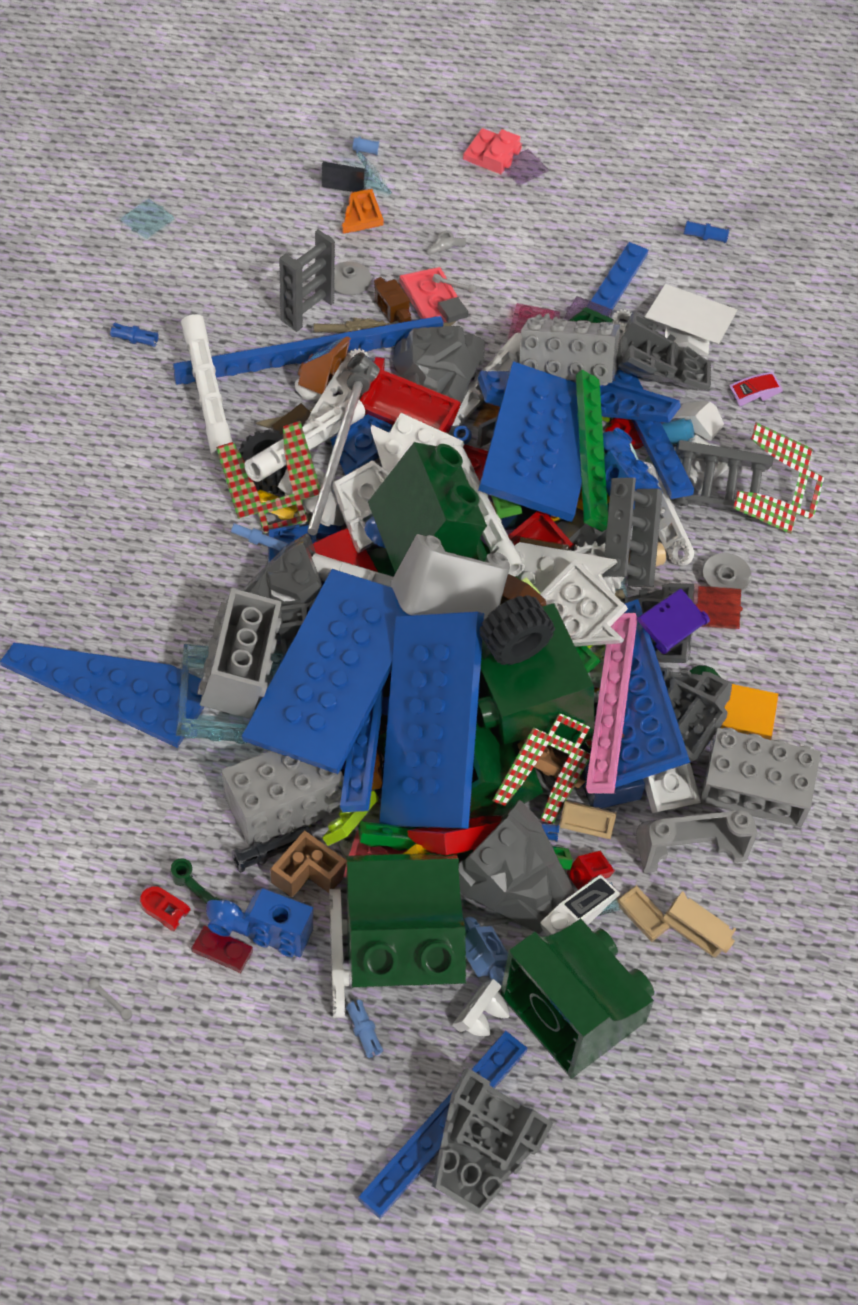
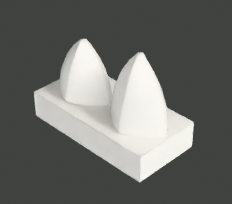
(485, 999)

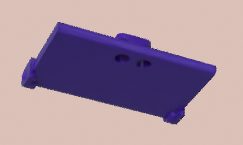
(672, 620)

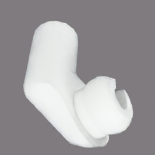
(305, 393)

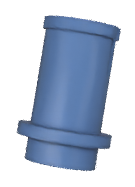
(365, 145)

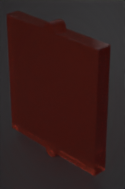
(721, 606)

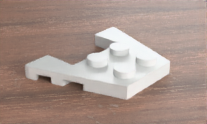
(353, 496)

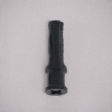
(261, 851)

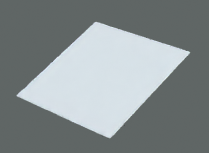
(691, 313)

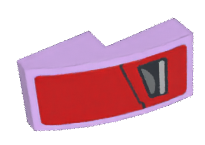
(756, 386)

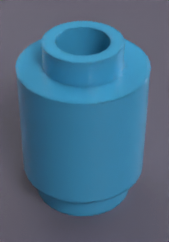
(679, 430)

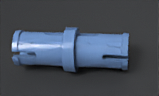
(364, 1028)

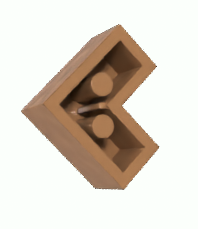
(307, 860)

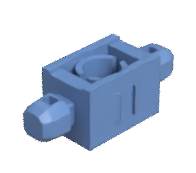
(485, 950)

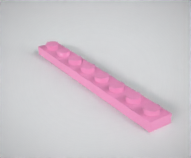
(611, 708)

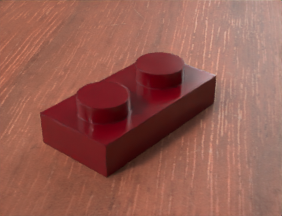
(222, 949)

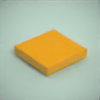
(751, 711)

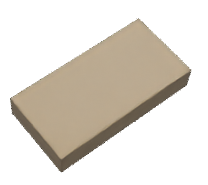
(587, 819)
(643, 913)

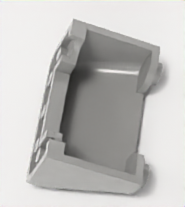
(446, 582)
(730, 830)

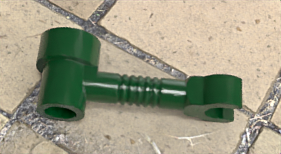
(184, 867)

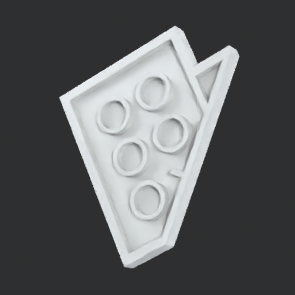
(402, 435)
(546, 563)
(585, 606)

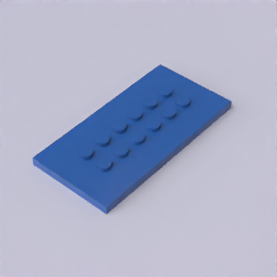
(536, 444)
(329, 674)
(432, 721)

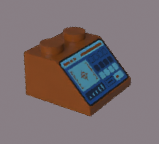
(322, 365)

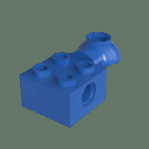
(621, 462)
(267, 921)

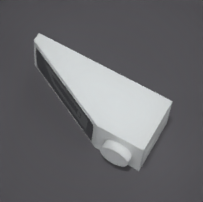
(583, 904)

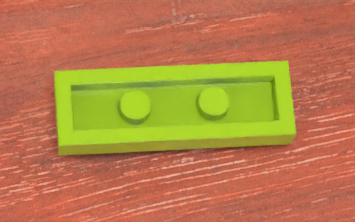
(344, 825)

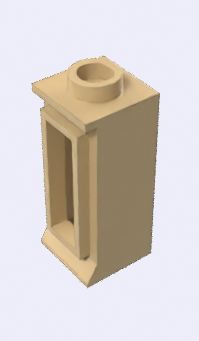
(699, 925)

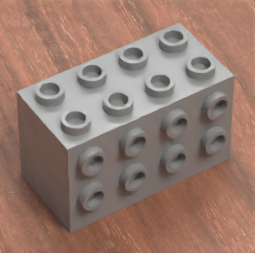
(570, 346)
(240, 653)
(760, 777)
(279, 794)

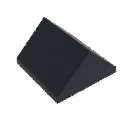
(344, 177)

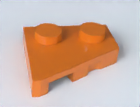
(362, 212)

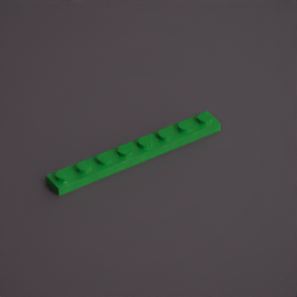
(592, 451)
(398, 839)

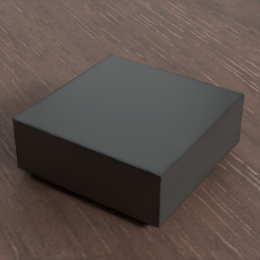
(452, 309)

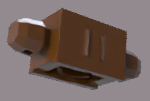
(392, 300)

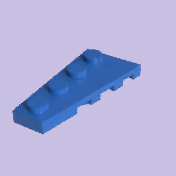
(633, 403)

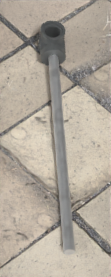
(363, 372)

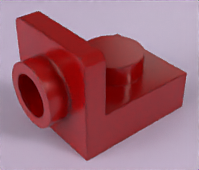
(589, 867)

